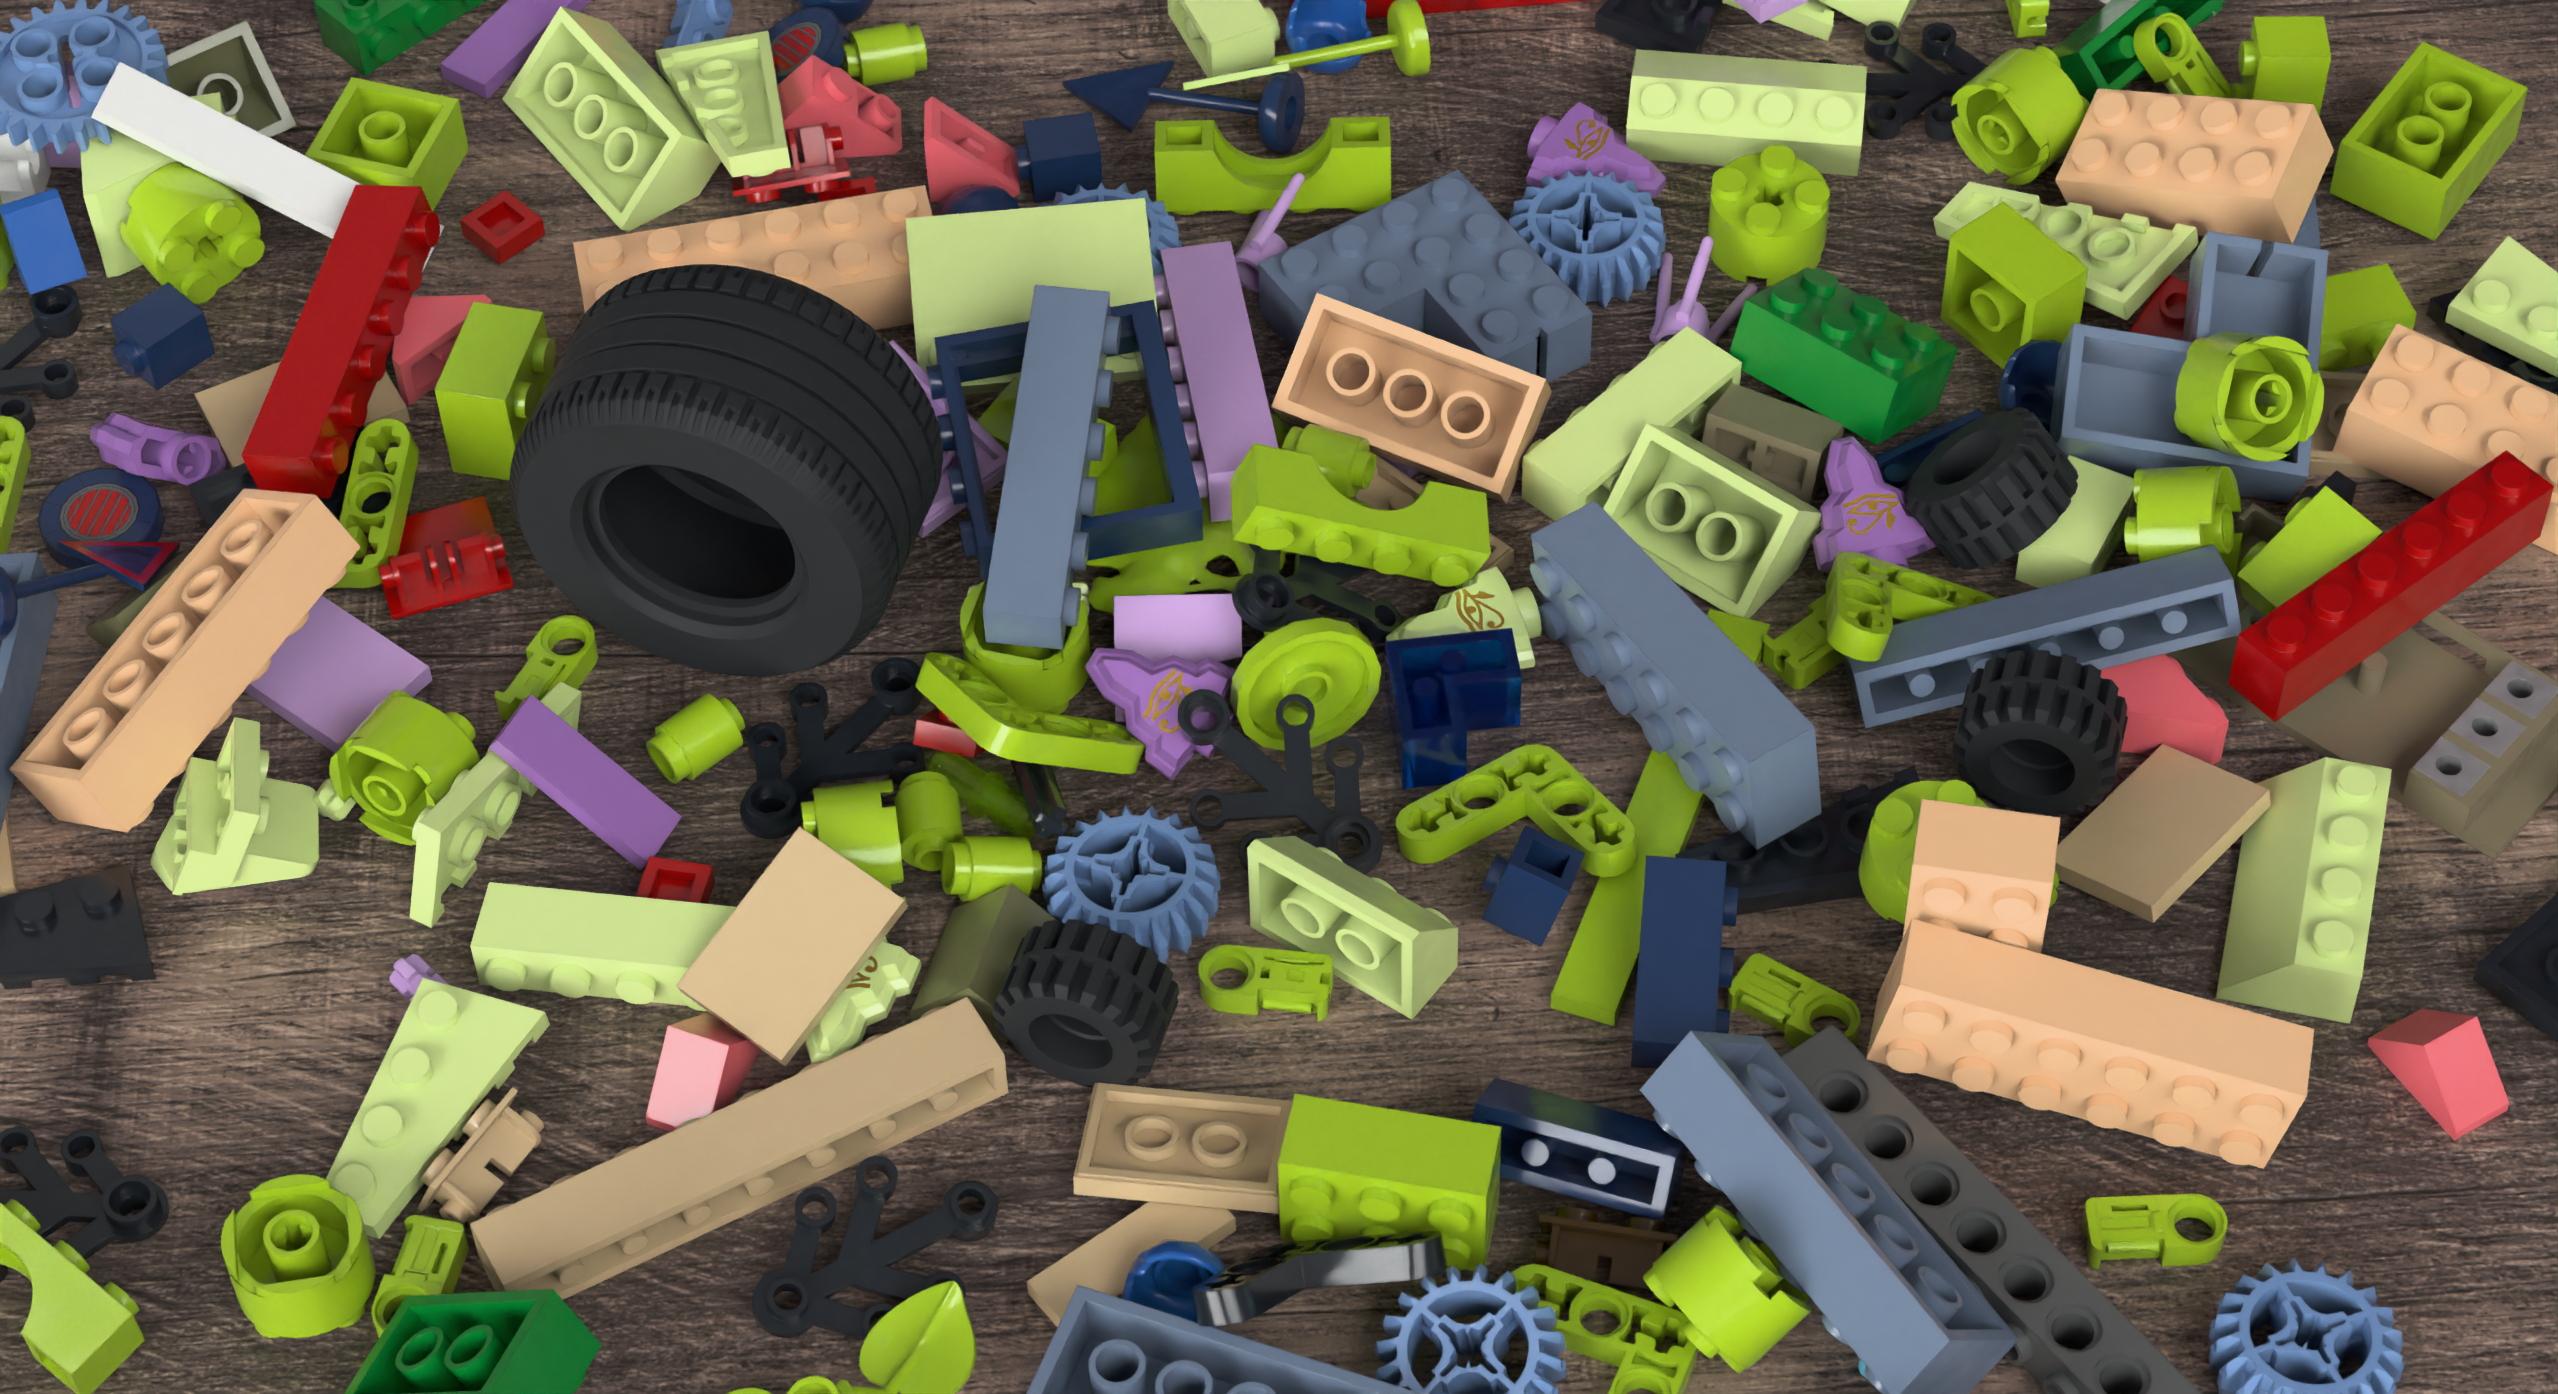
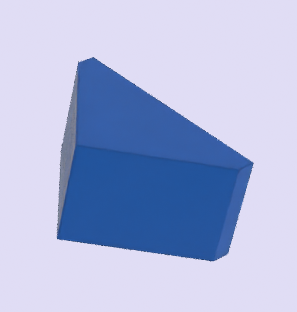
(42, 241)

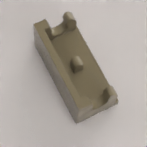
(1772, 439)

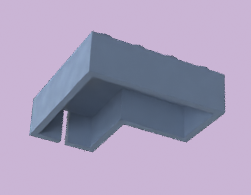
(1439, 267)
(2120, 386)

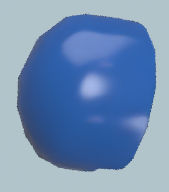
(1324, 24)
(1167, 1273)

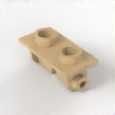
(496, 1137)

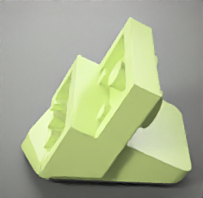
(235, 823)

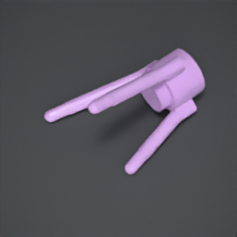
(1261, 240)
(1687, 311)

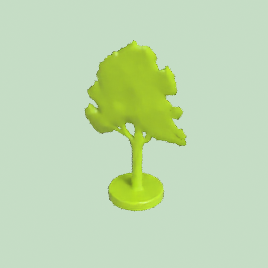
(1308, 657)

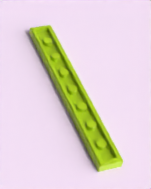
(1664, 815)

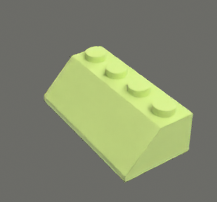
(1736, 106)
(611, 120)
(2307, 891)

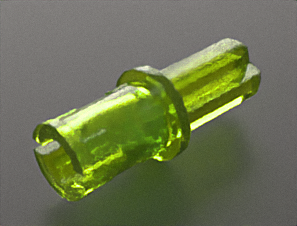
(985, 793)

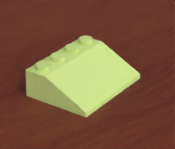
(985, 265)

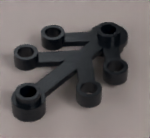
(1918, 81)
(55, 316)
(1270, 600)
(830, 758)
(1287, 792)
(56, 1204)
(861, 1261)

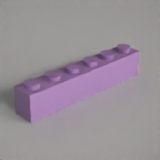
(1215, 363)

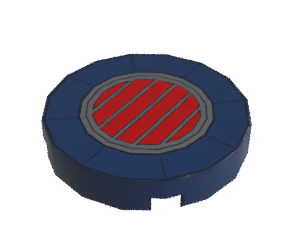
(807, 33)
(100, 507)

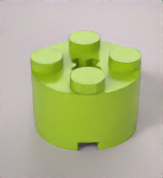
(2018, 114)
(1768, 215)
(191, 231)
(2248, 395)
(2184, 512)
(1029, 675)
(402, 762)
(858, 827)
(1891, 842)
(299, 1257)
(1727, 1290)

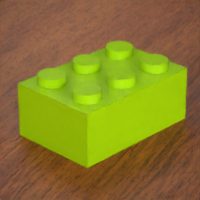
(2428, 140)
(1388, 1172)

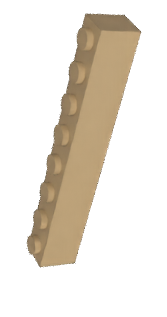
(744, 1155)

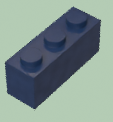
(1681, 955)
(1583, 1149)

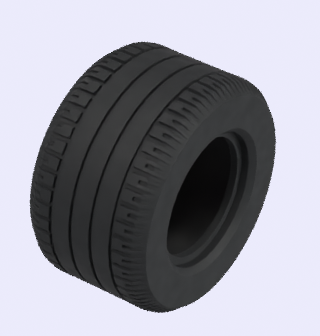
(727, 470)

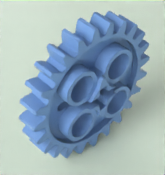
(36, 82)

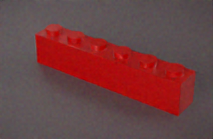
(342, 341)
(2389, 585)

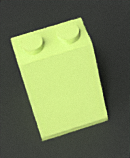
(109, 179)

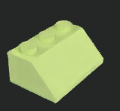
(1710, 520)
(1370, 931)

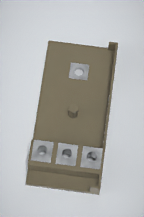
(2460, 740)

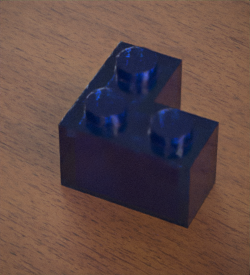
(1443, 690)

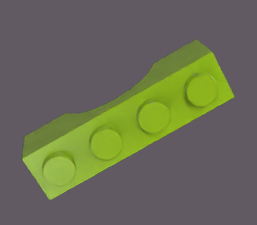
(1206, 173)
(1291, 507)
(72, 1321)

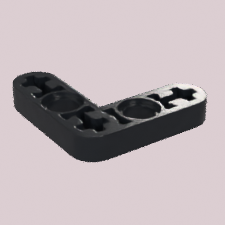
(1290, 1267)

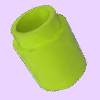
(884, 53)
(1339, 455)
(696, 738)
(927, 818)
(988, 863)

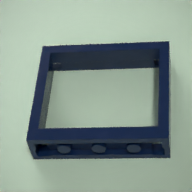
(1001, 352)

